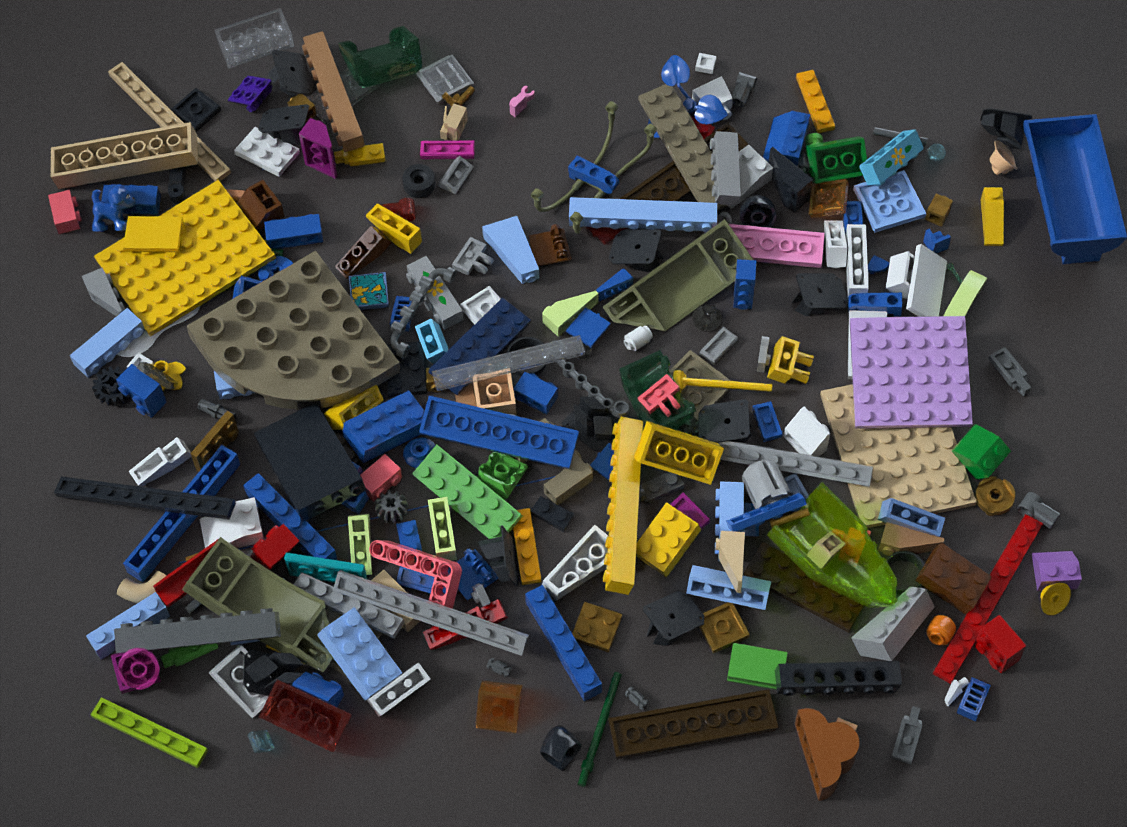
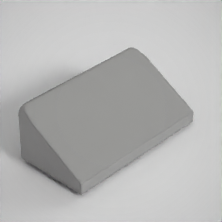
(455, 175)

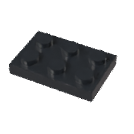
(411, 372)

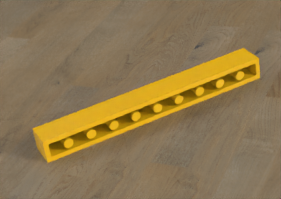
(623, 507)

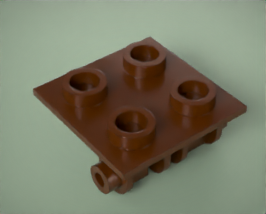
(550, 246)

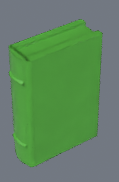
(754, 665)

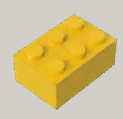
(666, 539)

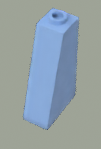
(512, 247)

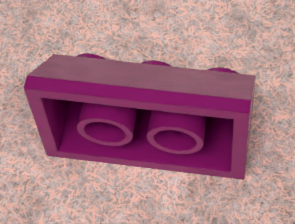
(317, 147)

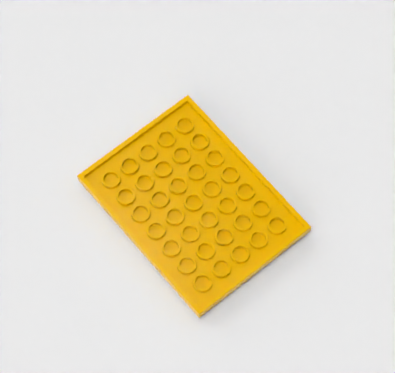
(213, 253)

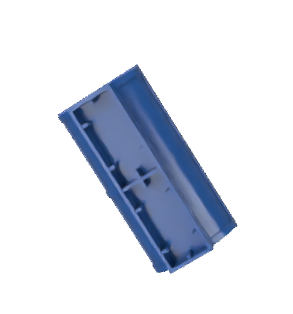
(1075, 187)

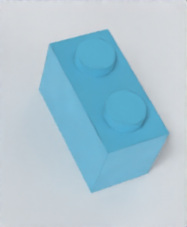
(432, 340)

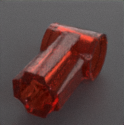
(404, 208)

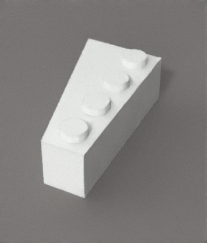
(578, 565)

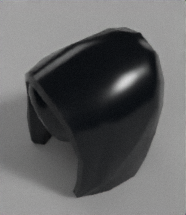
(560, 747)

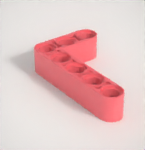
(423, 565)

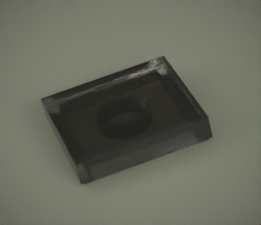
(157, 375)

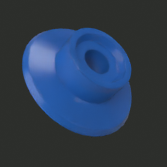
(410, 452)

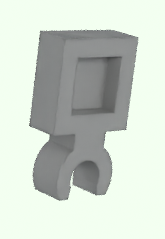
(764, 358)

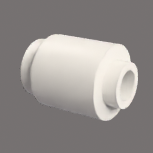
(638, 338)

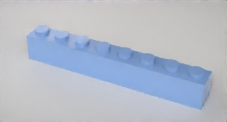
(644, 214)

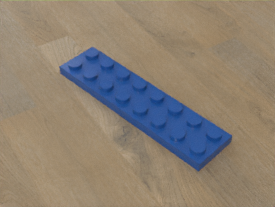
(499, 432)

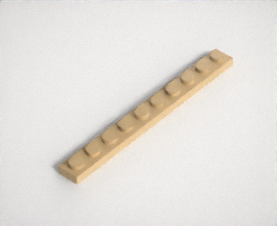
(165, 117)

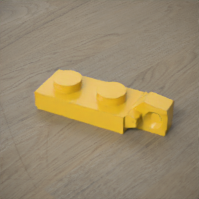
(365, 155)

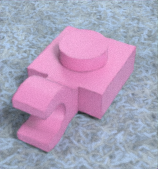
(519, 102)

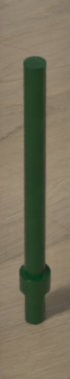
(587, 764)

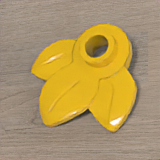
(173, 370)

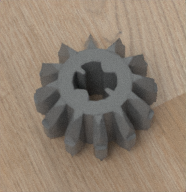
(398, 504)

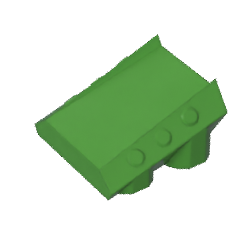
(501, 473)

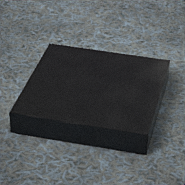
(196, 109)

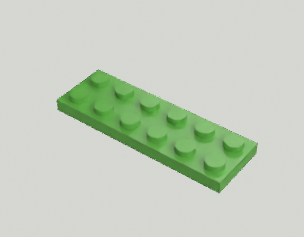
(466, 493)

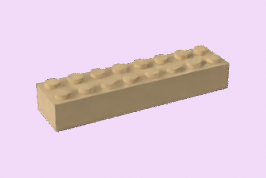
(124, 155)

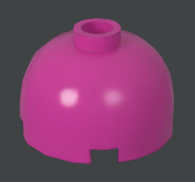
(138, 668)

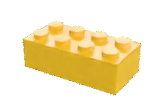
(678, 452)

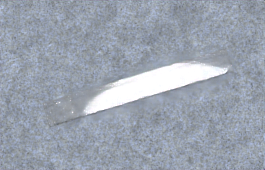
(508, 363)

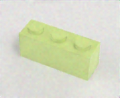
(442, 528)

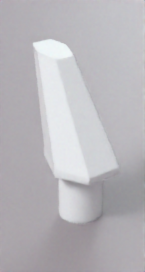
(955, 690)

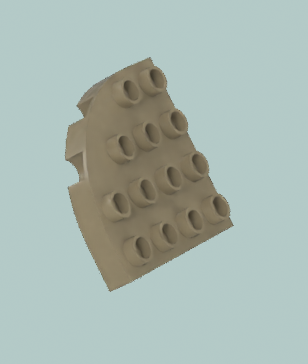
(295, 340)

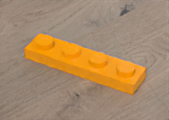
(815, 101)
(526, 549)

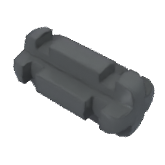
(499, 667)
(636, 697)

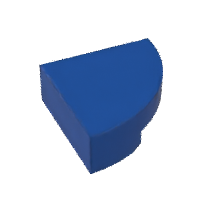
(877, 265)

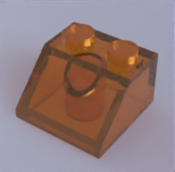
(498, 706)

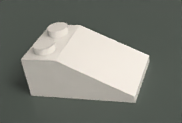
(753, 172)
(240, 531)
(230, 677)

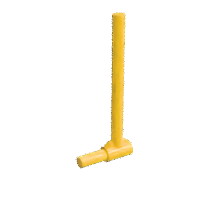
(681, 380)

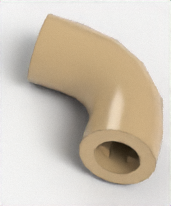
(137, 592)

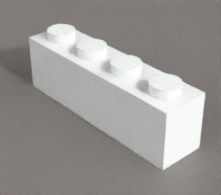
(856, 259)

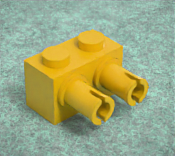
(784, 359)

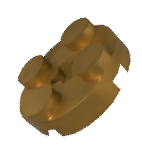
(998, 486)

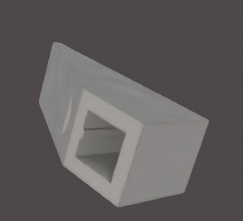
(101, 292)

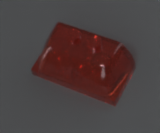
(305, 715)

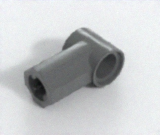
(744, 85)
(1034, 507)

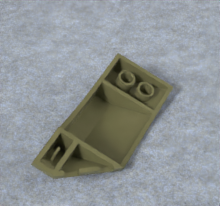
(681, 281)
(236, 583)

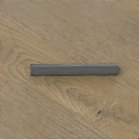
(892, 134)

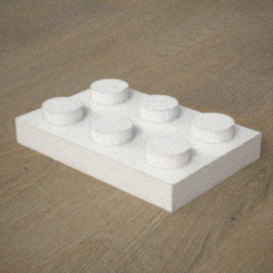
(267, 152)

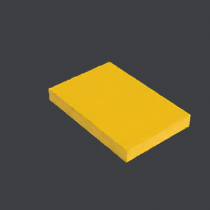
(153, 233)

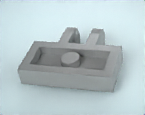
(469, 257)

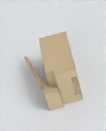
(454, 123)

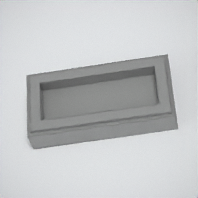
(718, 346)

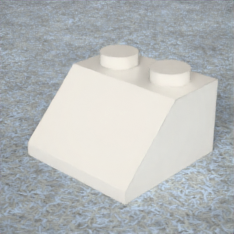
(900, 273)

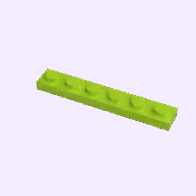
(149, 732)

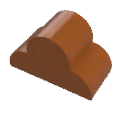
(827, 748)

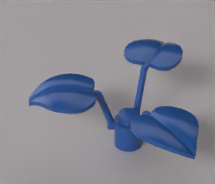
(709, 108)

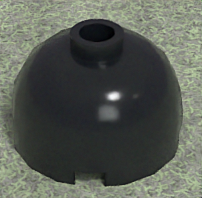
(758, 212)

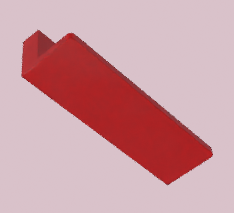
(171, 586)

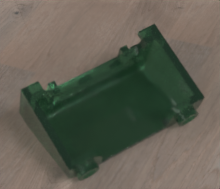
(384, 62)
(643, 374)

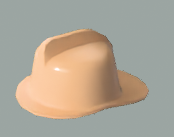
(1002, 159)

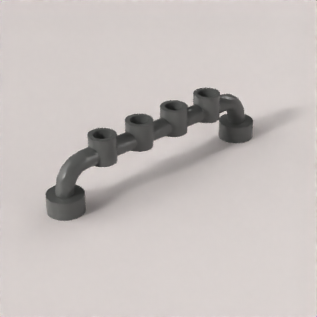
(417, 299)
(619, 409)

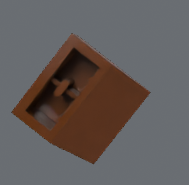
(260, 205)

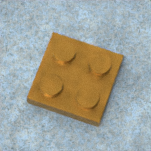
(596, 626)
(723, 627)

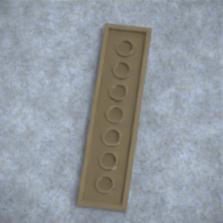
(681, 140)

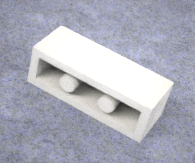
(398, 689)

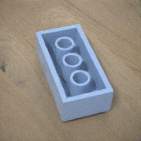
(359, 653)

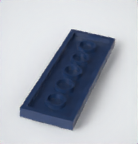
(485, 338)

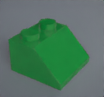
(981, 452)

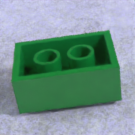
(836, 159)

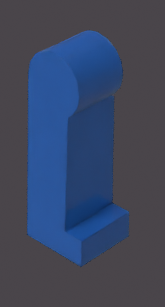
(593, 175)
(876, 302)

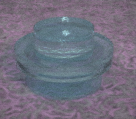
(936, 152)

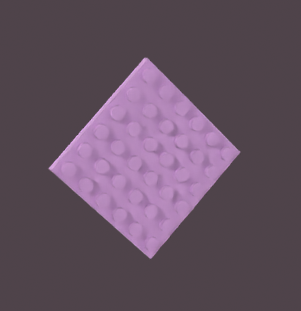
(910, 372)

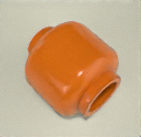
(941, 630)

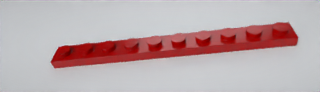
(979, 615)

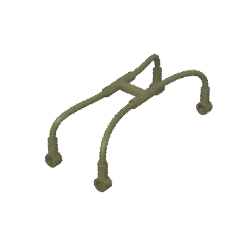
(576, 217)

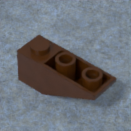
(363, 252)

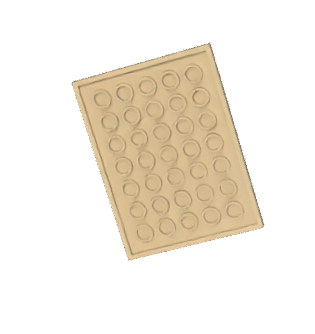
(906, 462)

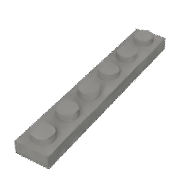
(374, 616)

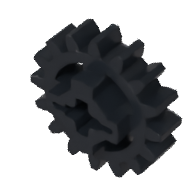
(107, 387)

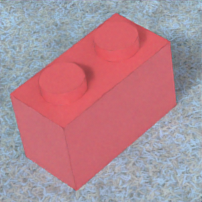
(64, 211)
(381, 477)

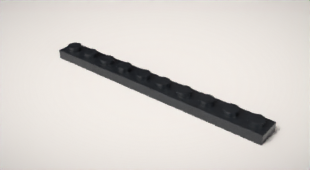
(145, 497)

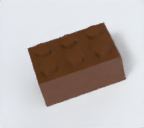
(953, 578)

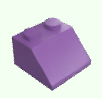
(1056, 568)

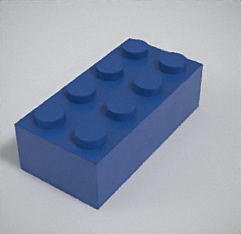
(384, 426)

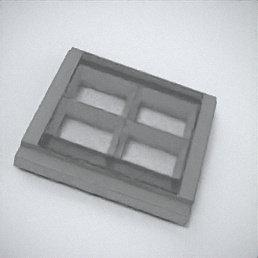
(443, 77)

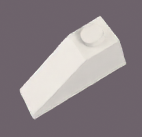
(835, 244)

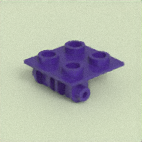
(252, 92)

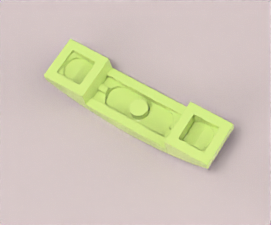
(966, 294)

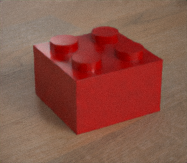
(273, 549)
(1000, 644)

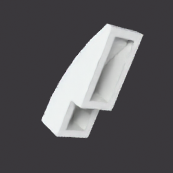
(160, 462)

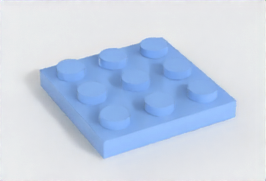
(890, 203)

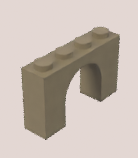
(568, 481)

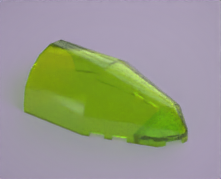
(856, 569)

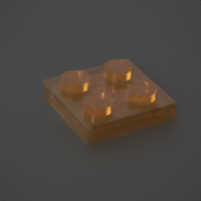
(828, 198)

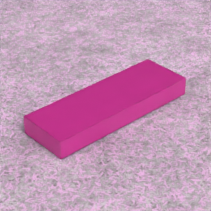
(447, 149)

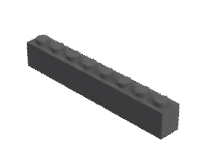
(198, 632)

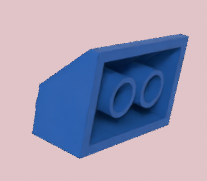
(788, 135)

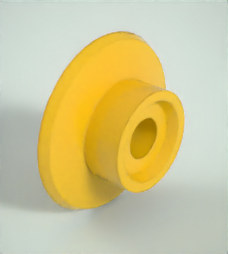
(1055, 598)

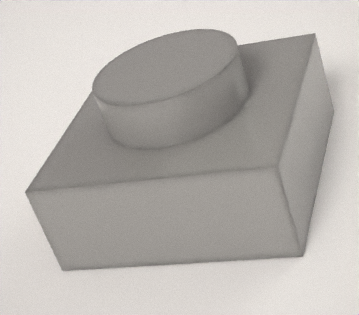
(479, 595)

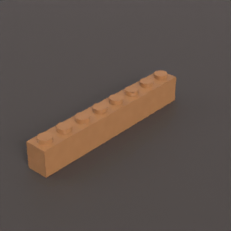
(333, 92)

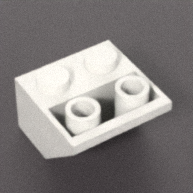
(807, 433)

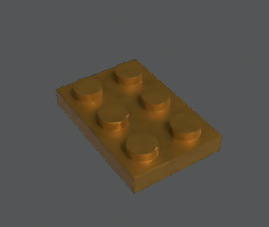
(221, 434)

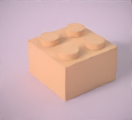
(496, 394)

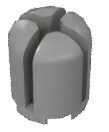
(765, 483)

